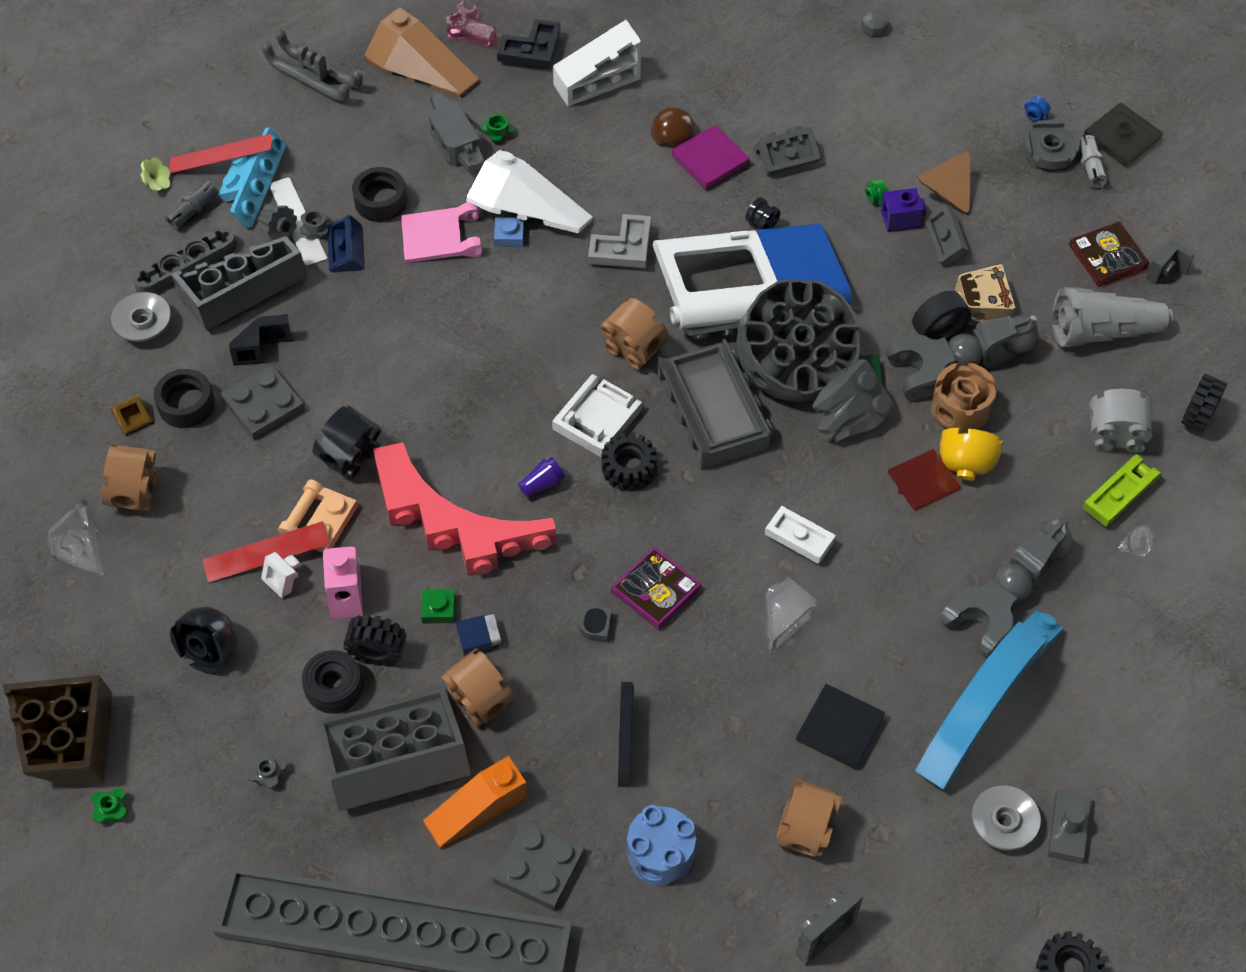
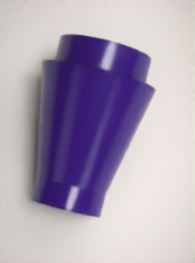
(542, 477)

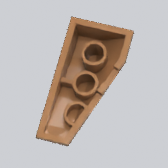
(412, 50)

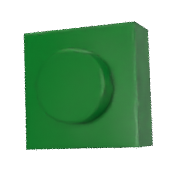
(437, 606)

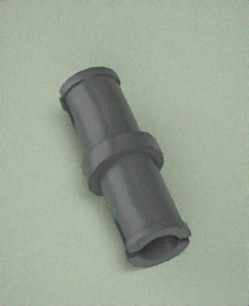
(191, 205)

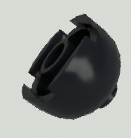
(205, 638)

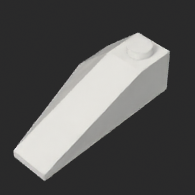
(518, 188)

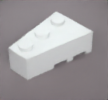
(600, 65)

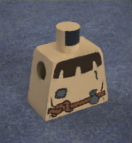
(986, 293)

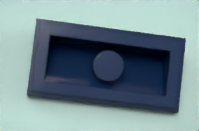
(345, 245)

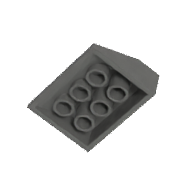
(393, 749)

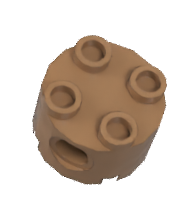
(634, 332)
(963, 397)
(128, 477)
(478, 688)
(807, 817)

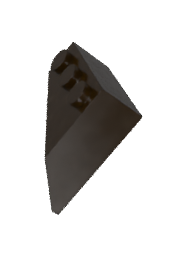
(62, 728)

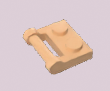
(333, 510)

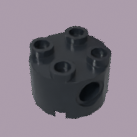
(347, 441)

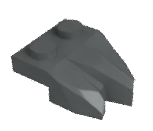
(853, 403)

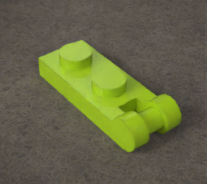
(1121, 490)

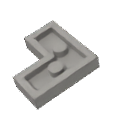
(623, 250)

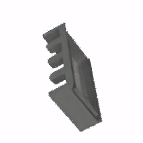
(716, 404)

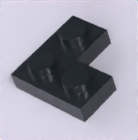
(532, 51)

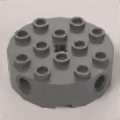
(770, 344)

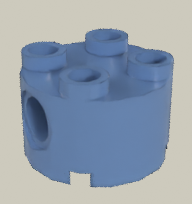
(661, 845)

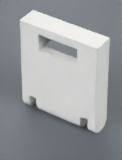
(599, 412)

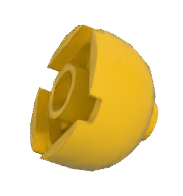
(970, 452)

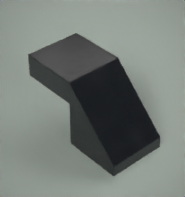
(248, 345)

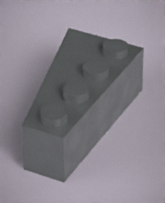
(240, 281)

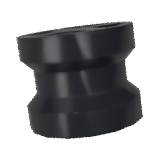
(762, 214)

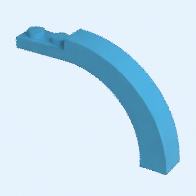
(985, 695)

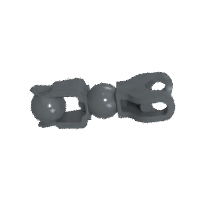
(991, 345)
(1010, 585)

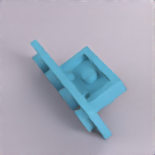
(250, 179)

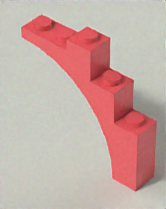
(445, 524)

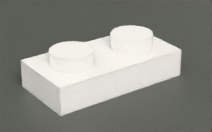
(800, 534)

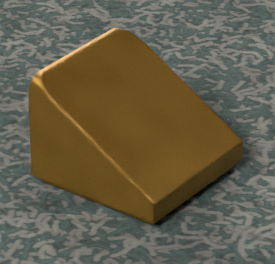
(131, 414)

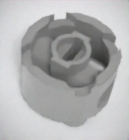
(1120, 420)

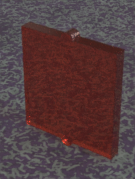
(923, 479)

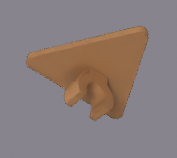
(951, 181)

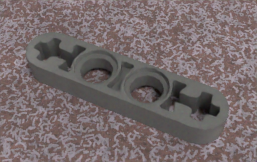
(182, 257)

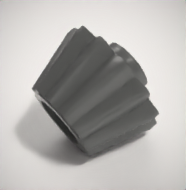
(277, 222)

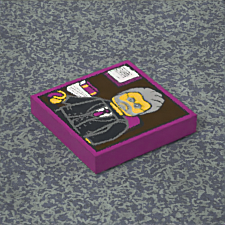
(656, 588)

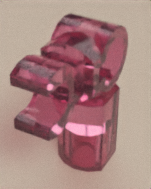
(461, 25)

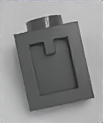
(1170, 257)

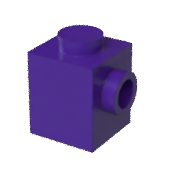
(902, 209)

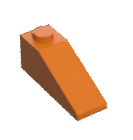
(477, 802)

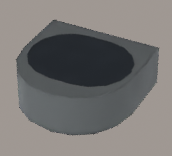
(595, 623)

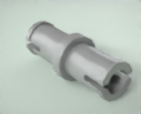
(1092, 161)

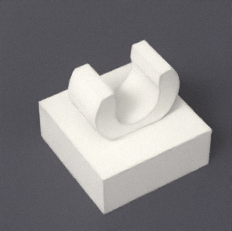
(280, 573)

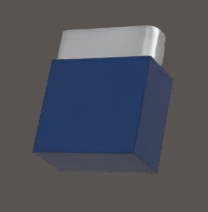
(478, 633)

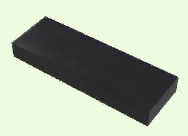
(626, 734)

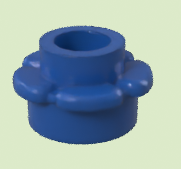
(1037, 109)

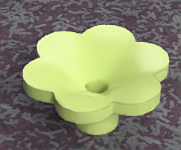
(155, 174)

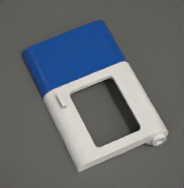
(779, 254)

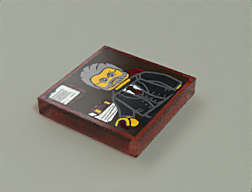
(1109, 253)

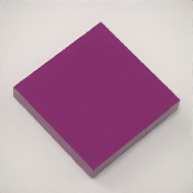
(710, 157)

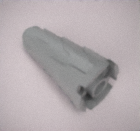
(1101, 316)

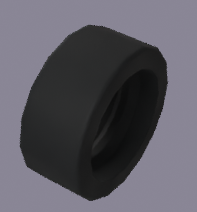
(374, 178)
(942, 316)
(178, 380)

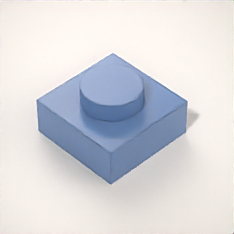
(508, 232)

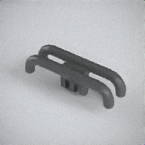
(311, 68)

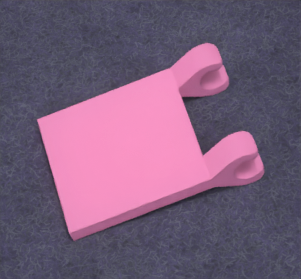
(438, 235)

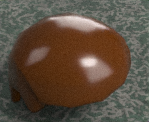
(672, 127)

